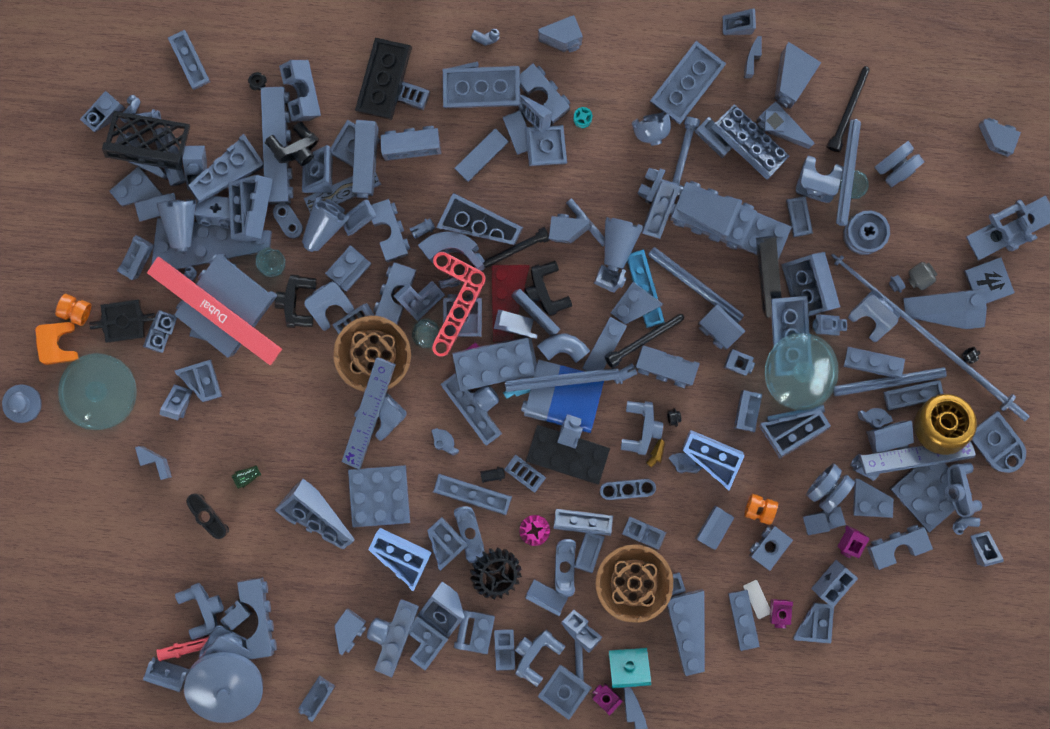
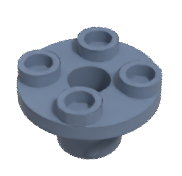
(21, 403)

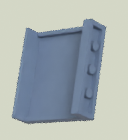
(235, 292)

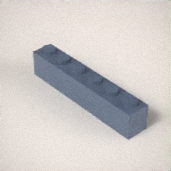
(275, 122)

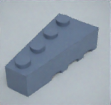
(474, 220)
(688, 626)

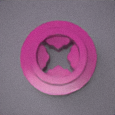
(539, 522)

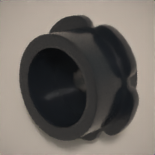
(252, 81)
(971, 355)
(673, 417)

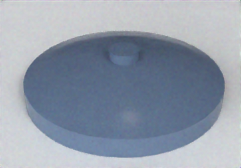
(223, 687)

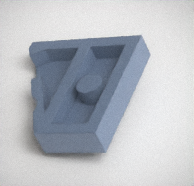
(134, 188)
(635, 304)
(201, 379)
(871, 501)

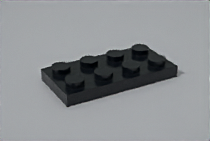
(383, 78)
(583, 463)

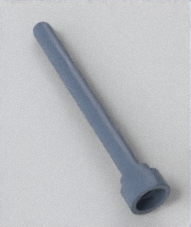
(690, 125)

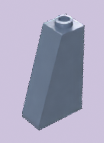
(365, 158)

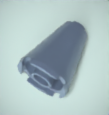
(178, 222)
(323, 223)
(619, 242)

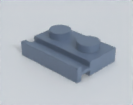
(348, 268)

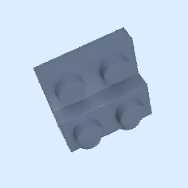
(472, 325)

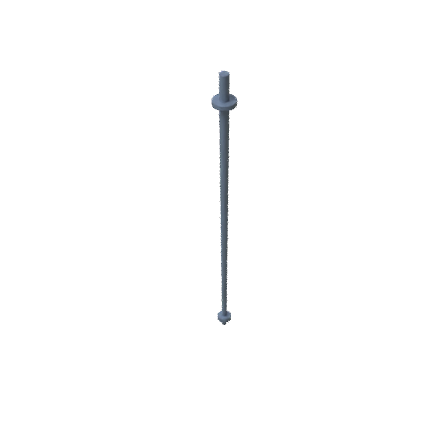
(1007, 402)

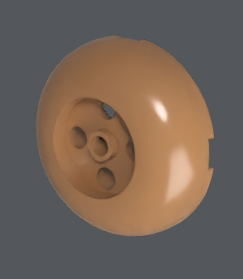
(357, 334)
(649, 601)

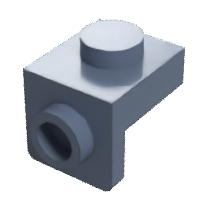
(610, 279)

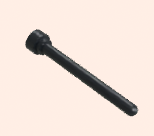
(835, 144)
(541, 236)
(614, 358)

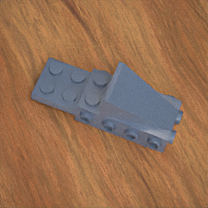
(724, 219)

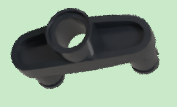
(297, 151)
(539, 293)
(287, 301)
(215, 526)

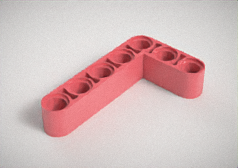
(459, 302)

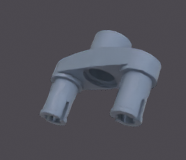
(650, 429)
(963, 500)
(208, 606)
(529, 650)

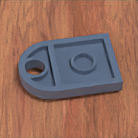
(997, 442)

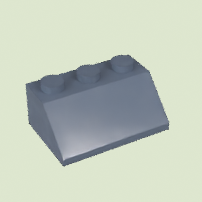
(410, 143)
(812, 278)

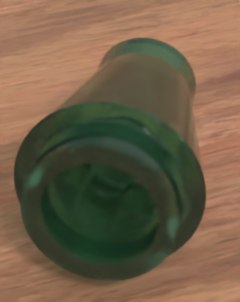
(245, 476)

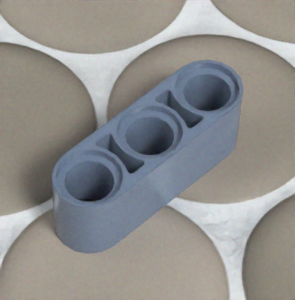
(636, 485)

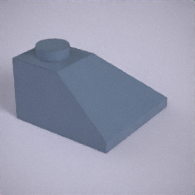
(443, 610)

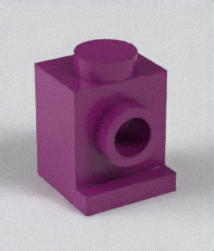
(853, 542)
(776, 607)
(614, 701)

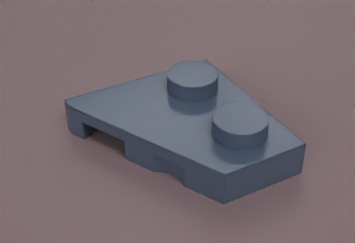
(445, 542)
(816, 624)

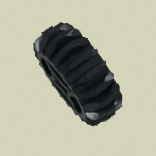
(491, 564)

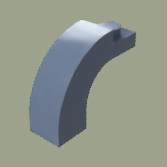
(452, 242)

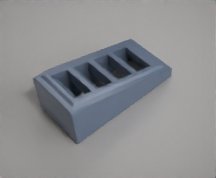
(424, 98)
(538, 116)
(366, 310)
(537, 484)

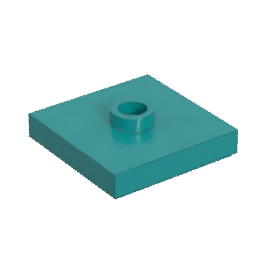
(629, 668)

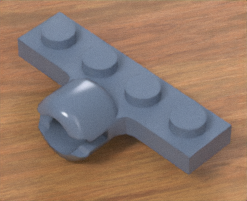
(475, 407)
(392, 636)

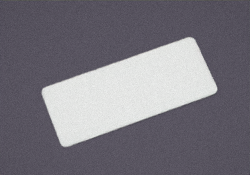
(757, 599)

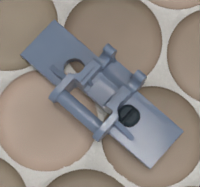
(1014, 233)

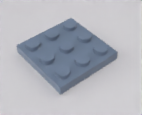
(924, 494)
(379, 496)

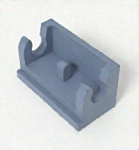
(712, 138)
(136, 258)
(748, 411)
(166, 674)
(316, 698)

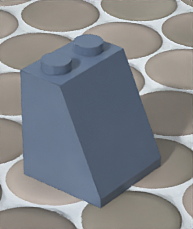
(793, 74)

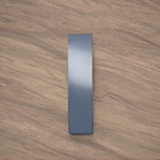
(633, 709)

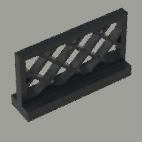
(140, 154)

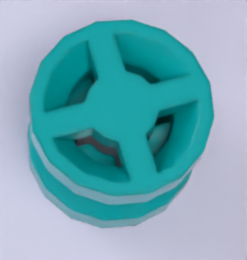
(581, 114)

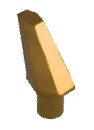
(656, 453)

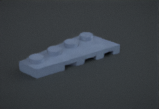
(235, 164)

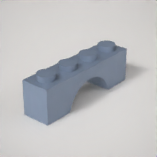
(254, 594)

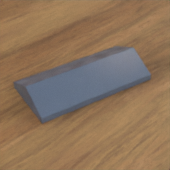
(789, 317)

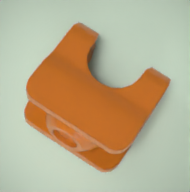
(47, 343)

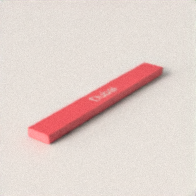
(214, 311)

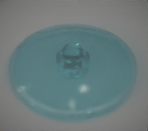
(801, 371)
(97, 391)

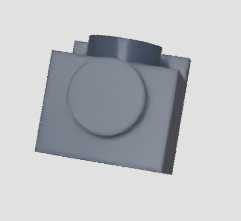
(733, 357)
(570, 431)
(235, 615)

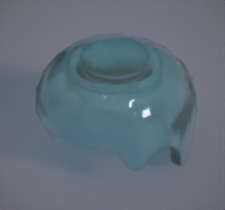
(860, 185)
(270, 262)
(425, 332)

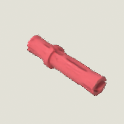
(178, 650)

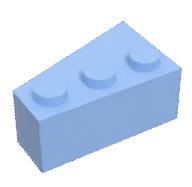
(714, 457)
(401, 556)

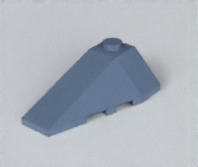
(951, 309)
(310, 509)

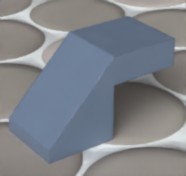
(147, 457)

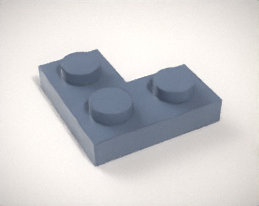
(419, 303)
(430, 640)

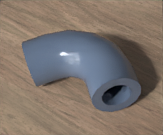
(563, 343)

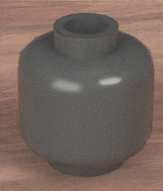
(922, 276)

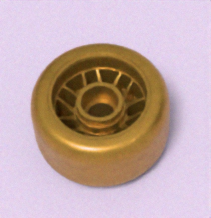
(958, 423)

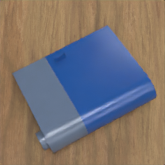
(554, 403)

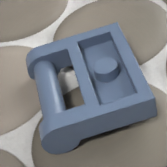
(480, 635)

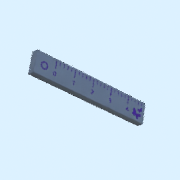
(368, 412)
(910, 458)

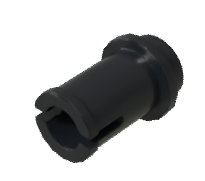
(492, 475)

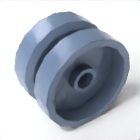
(900, 165)
(877, 229)
(830, 488)

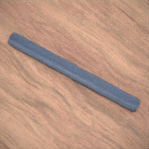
(848, 172)
(695, 284)
(563, 379)
(889, 381)

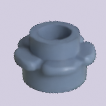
(897, 284)

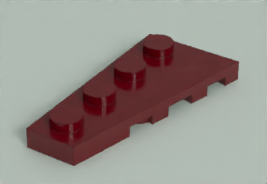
(504, 282)

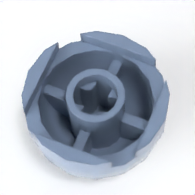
(652, 128)

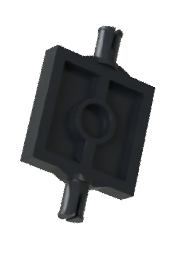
(122, 321)

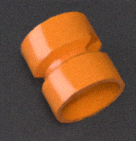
(71, 309)
(767, 512)

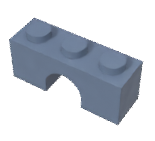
(300, 77)
(533, 80)
(395, 246)
(398, 276)
(883, 551)

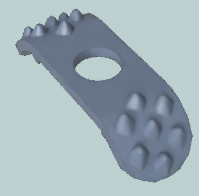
(466, 519)
(565, 581)

